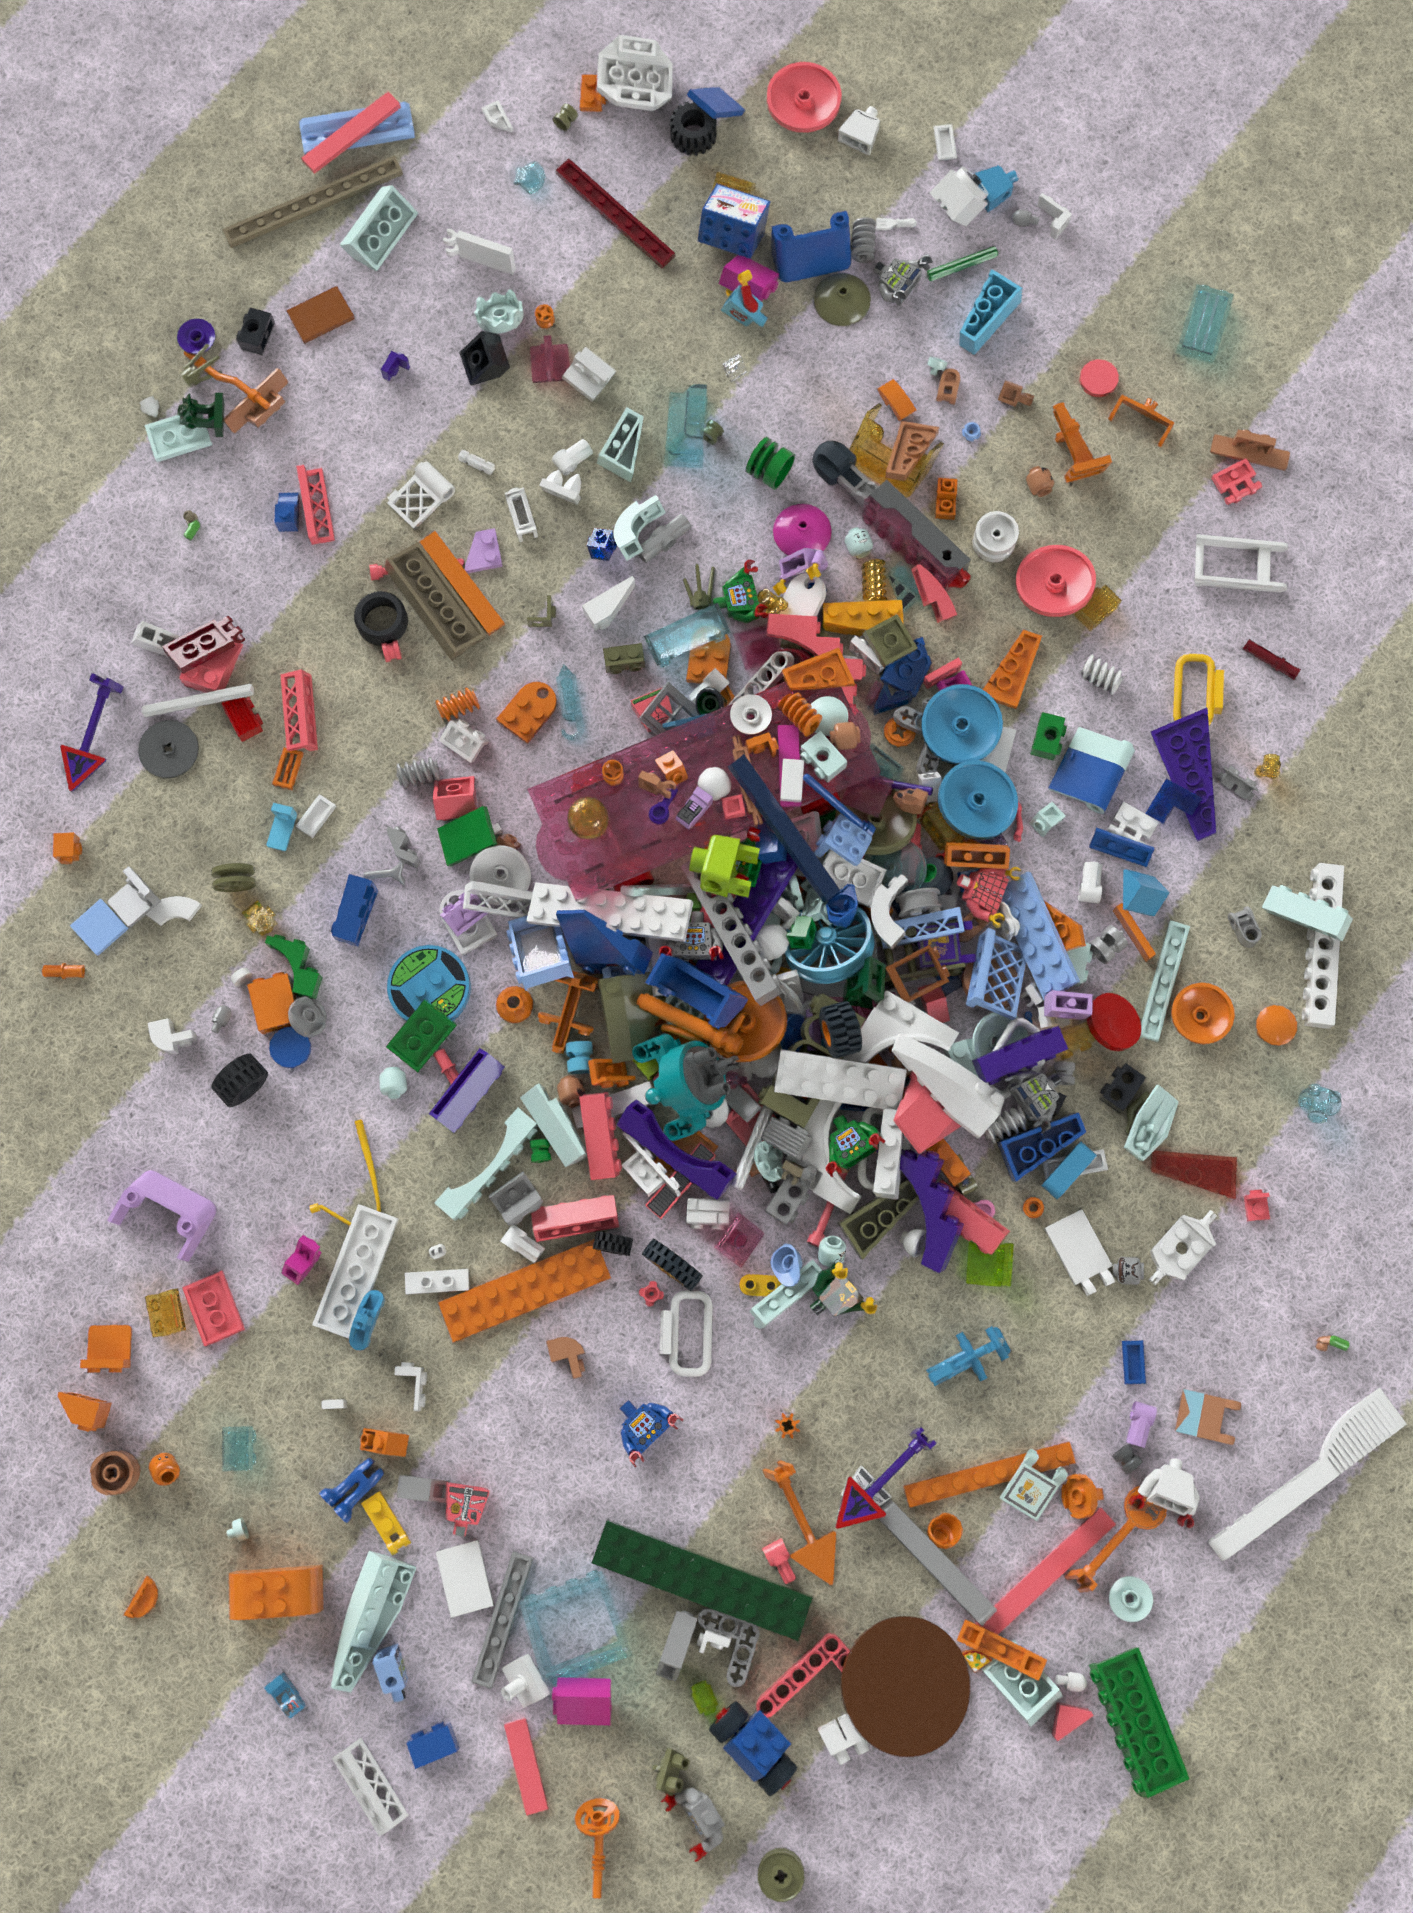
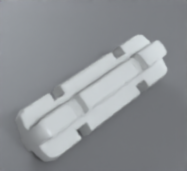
(476, 462)

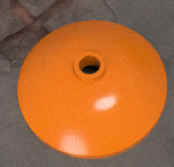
(1212, 1004)

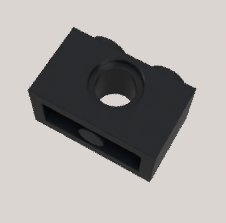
(255, 341)

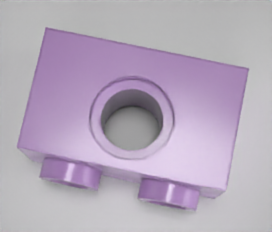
(1068, 1005)

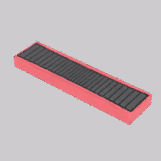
(664, 1198)

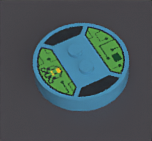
(431, 975)

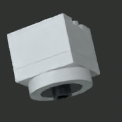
(961, 195)

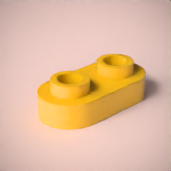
(760, 1284)

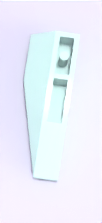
(370, 1615)

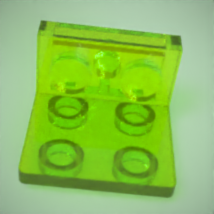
(989, 1269)

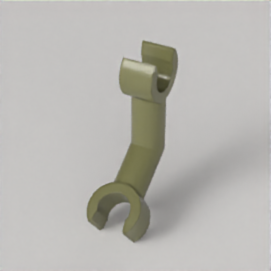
(1133, 1107)

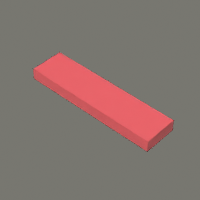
(526, 1766)

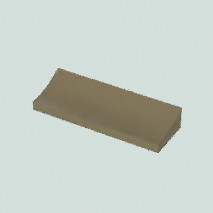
(434, 600)

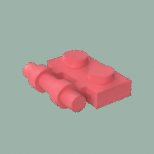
(1233, 476)

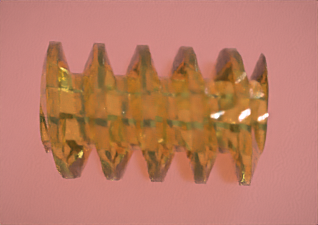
(873, 580)

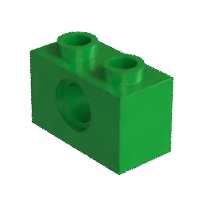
(1051, 725)

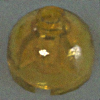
(587, 818)

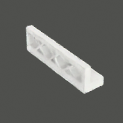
(500, 893)
(366, 1793)

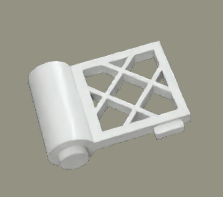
(432, 483)

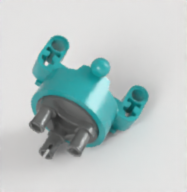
(688, 1081)

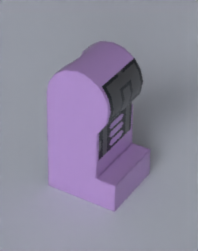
(694, 808)

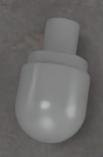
(1024, 218)
(220, 1018)

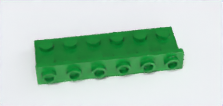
(1138, 1723)

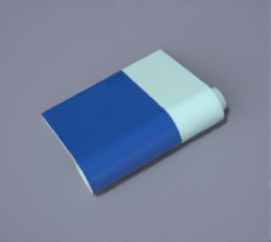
(1092, 769)

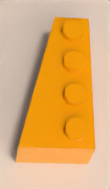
(858, 617)

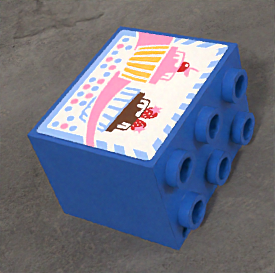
(733, 221)

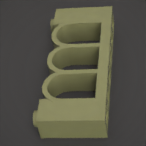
(784, 1104)

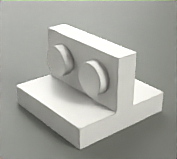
(588, 374)

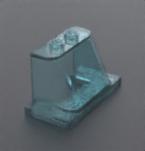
(686, 427)

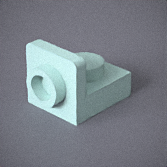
(1047, 819)

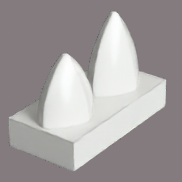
(568, 492)

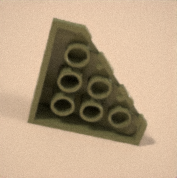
(623, 1018)

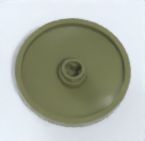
(892, 826)

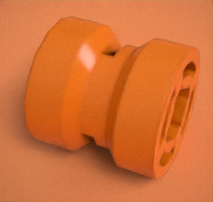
(612, 768)

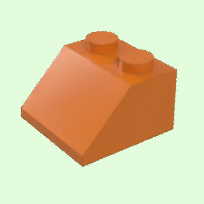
(84, 1410)

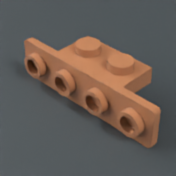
(253, 412)
(1255, 447)

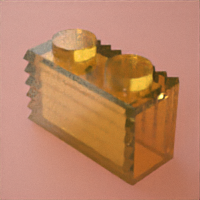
(1098, 608)

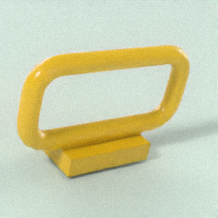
(1215, 685)

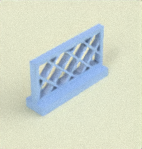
(981, 970)

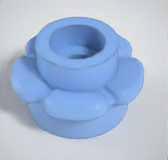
(971, 426)

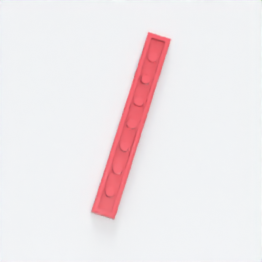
(1049, 1570)

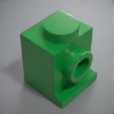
(802, 933)

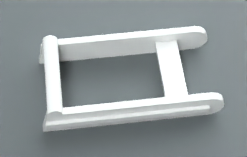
(1263, 563)

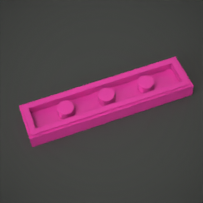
(788, 749)

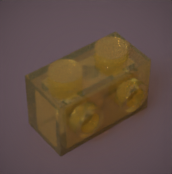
(1076, 1039)

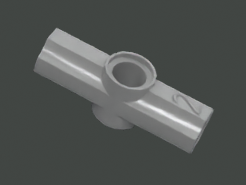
(664, 537)

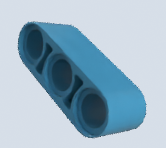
(1068, 1170)

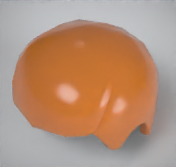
(945, 1530)

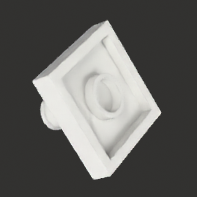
(524, 1682)

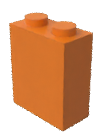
(272, 1001)

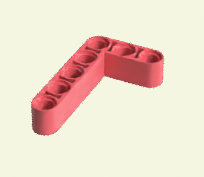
(809, 1669)

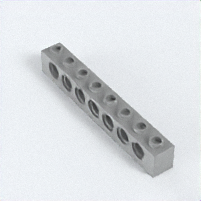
(761, 991)

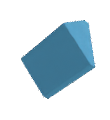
(1142, 893)

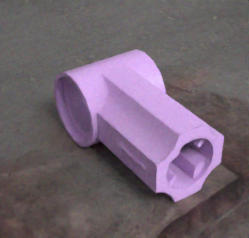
(1141, 1419)

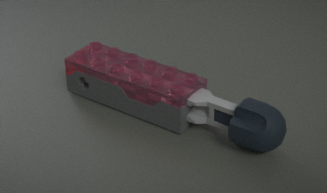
(894, 517)

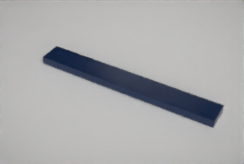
(783, 828)

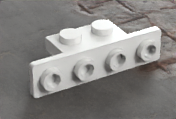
(645, 1171)

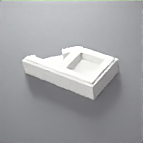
(496, 116)

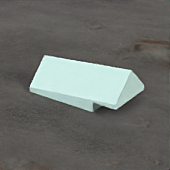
(555, 1125)

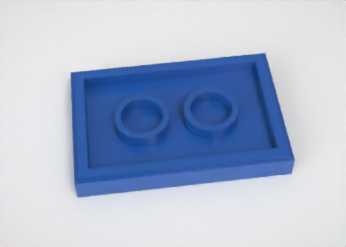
(715, 102)

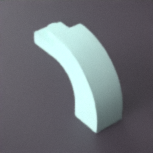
(632, 522)

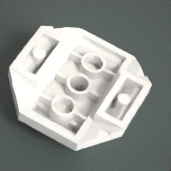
(634, 73)

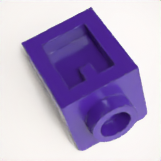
(391, 365)

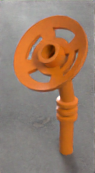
(600, 1828)

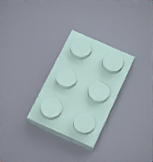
(172, 439)

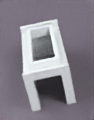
(520, 512)

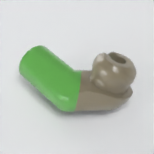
(193, 524)

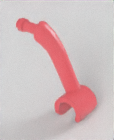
(1018, 833)

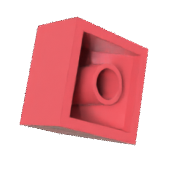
(454, 797)

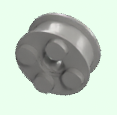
(918, 902)

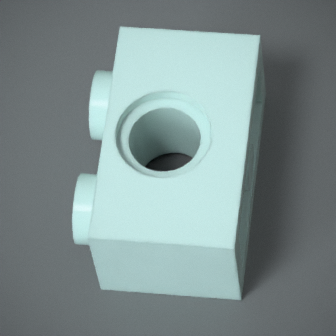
(822, 746)

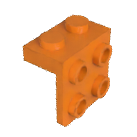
(108, 1348)

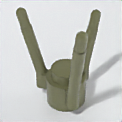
(192, 374)
(700, 599)

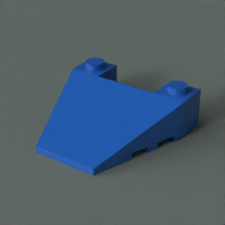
(597, 945)

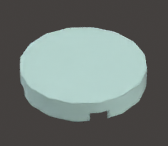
(796, 894)

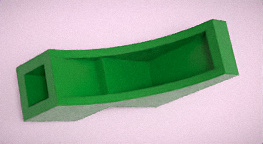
(305, 981)

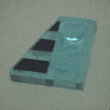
(903, 585)

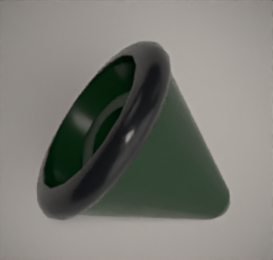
(709, 700)

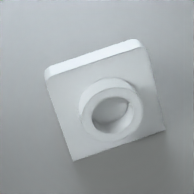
(717, 1640)

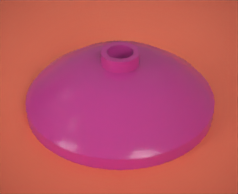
(792, 538)

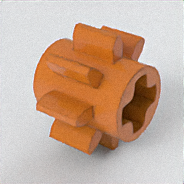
(793, 1423)

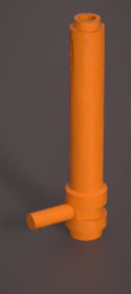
(718, 1037)

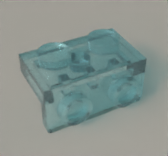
(238, 1448)

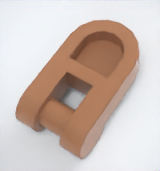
(949, 380)
(970, 934)

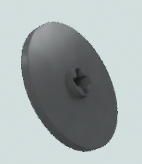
(168, 763)

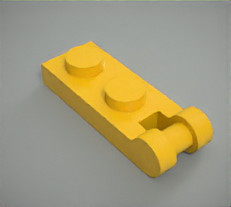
(385, 1522)

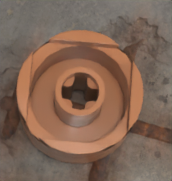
(102, 1472)

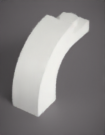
(883, 924)

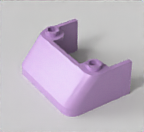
(194, 1209)

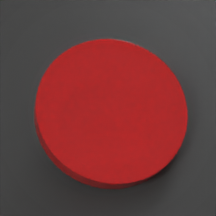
(1114, 1022)

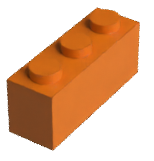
(977, 855)

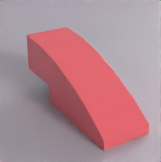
(933, 594)

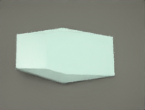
(1151, 1123)

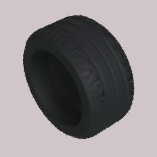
(376, 600)

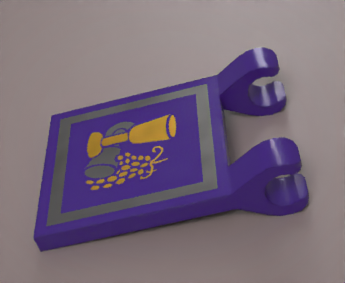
(947, 946)

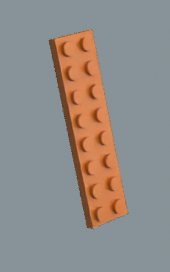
(524, 1290)

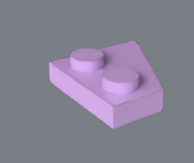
(484, 552)

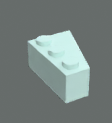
(622, 445)

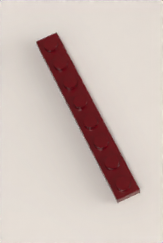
(615, 213)

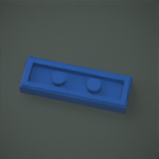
(1121, 847)

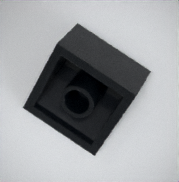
(484, 358)

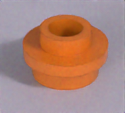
(1040, 1207)

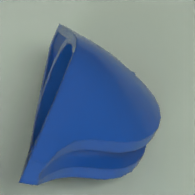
(843, 906)

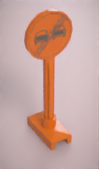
(1146, 1518)

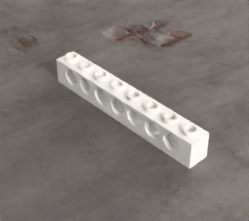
(1313, 1017)

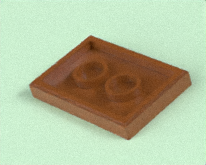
(320, 314)

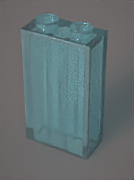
(1204, 323)

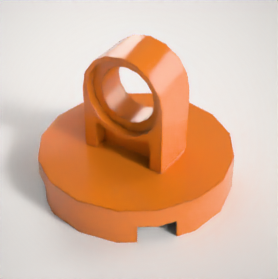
(1080, 1496)

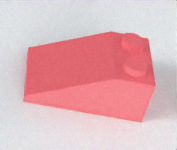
(213, 673)

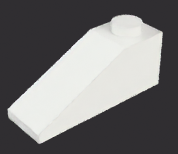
(605, 607)
(152, 637)

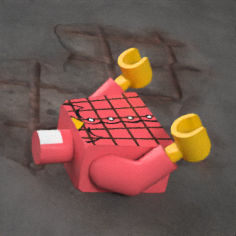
(985, 891)

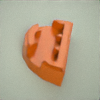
(144, 1599)

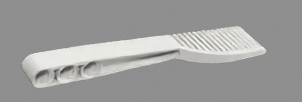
(1349, 1440)

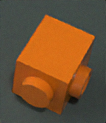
(66, 847)

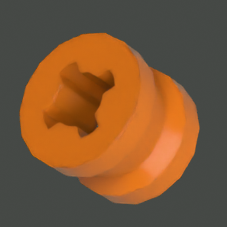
(544, 311)

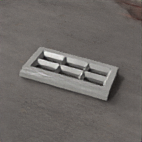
(682, 702)

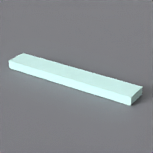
(1163, 980)

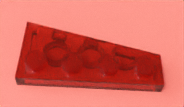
(1203, 1171)

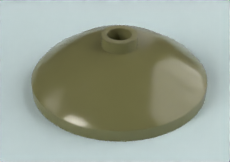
(842, 308)

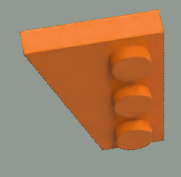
(819, 672)

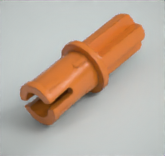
(63, 971)

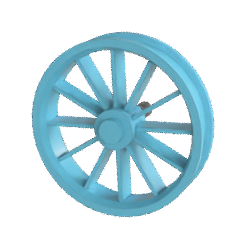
(828, 942)

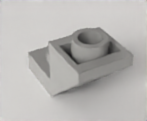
(399, 841)
(422, 1489)

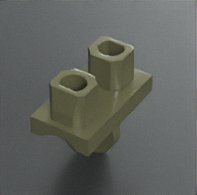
(668, 1772)

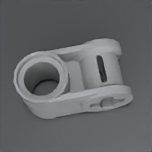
(1243, 923)

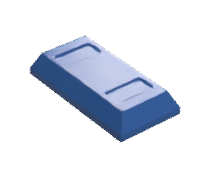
(1133, 1362)

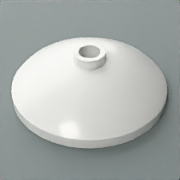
(515, 867)

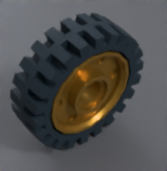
(672, 1264)

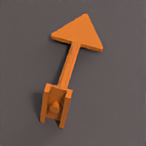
(818, 1554)

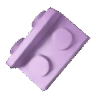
(459, 918)

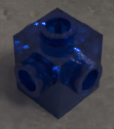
(601, 544)

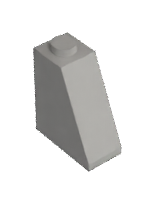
(676, 1645)

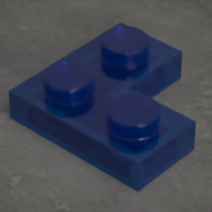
(1172, 796)

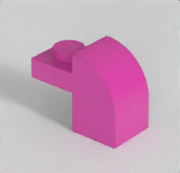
(302, 1260)

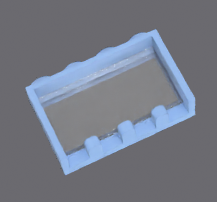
(538, 952)

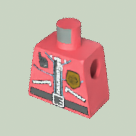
(464, 1505)

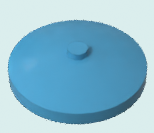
(961, 724)
(978, 800)

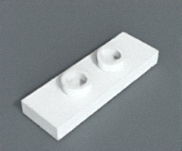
(437, 1281)

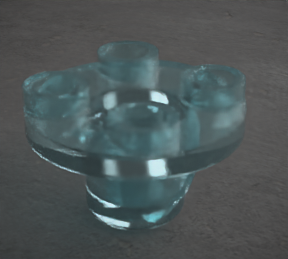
(1319, 1103)

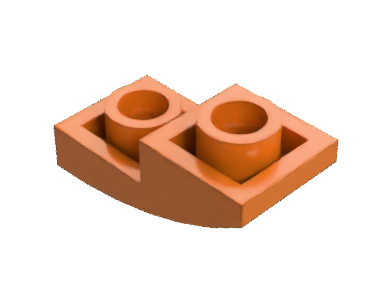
(897, 399)
(946, 498)

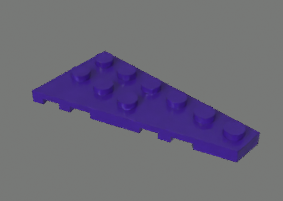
(1187, 758)

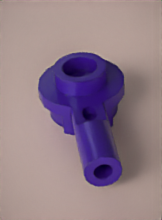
(659, 813)

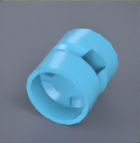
(579, 1055)

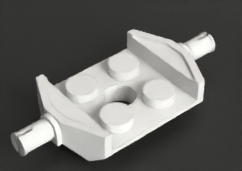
(1194, 1235)

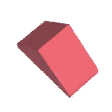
(935, 1004)
(1068, 1718)

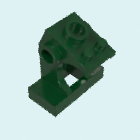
(190, 408)
(860, 989)

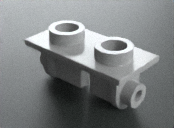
(1244, 787)

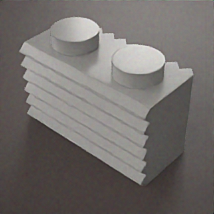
(787, 1138)

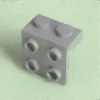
(516, 1199)

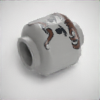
(1129, 1270)

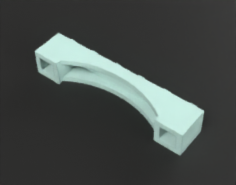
(519, 1129)

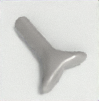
(395, 873)

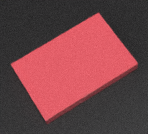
(213, 1308)

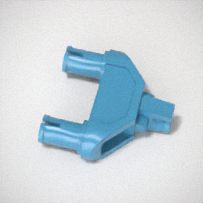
(366, 1319)

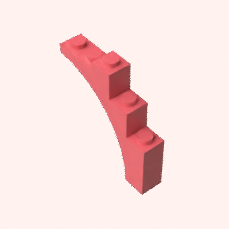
(803, 632)

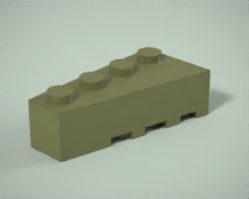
(873, 1220)

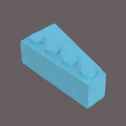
(990, 310)

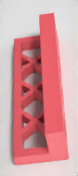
(309, 510)
(306, 714)

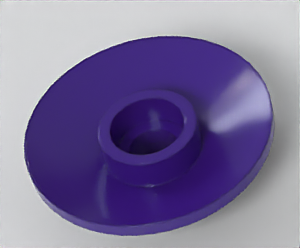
(195, 329)

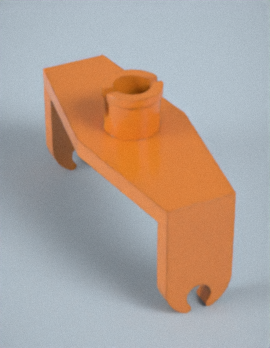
(1146, 410)

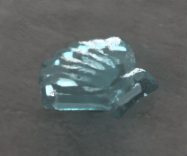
(530, 177)

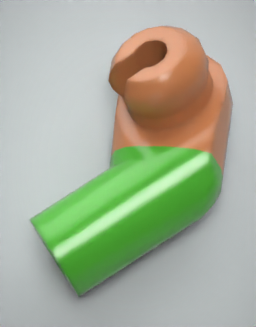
(1324, 1341)

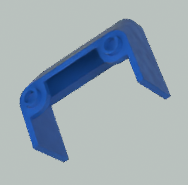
(697, 989)

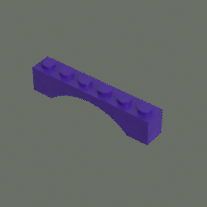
(642, 1125)

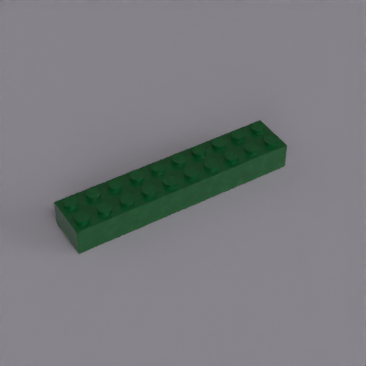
(702, 1580)

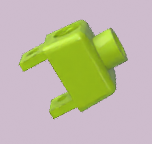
(719, 863)

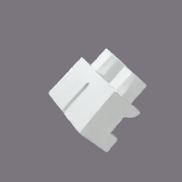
(837, 1743)

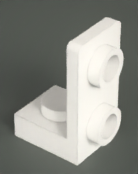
(1061, 215)

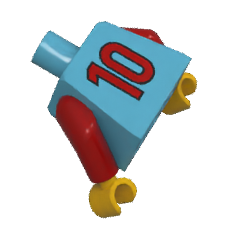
(742, 304)

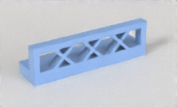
(936, 917)

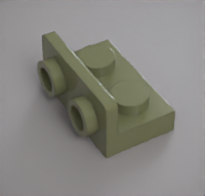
(624, 658)

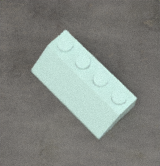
(379, 228)

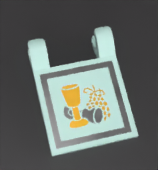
(1031, 1489)

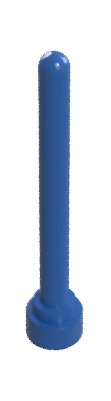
(864, 825)

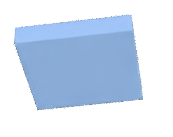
(99, 927)

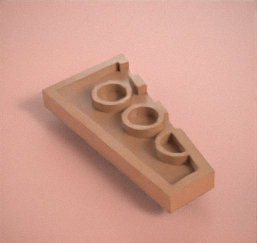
(909, 448)

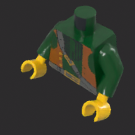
(838, 1293)

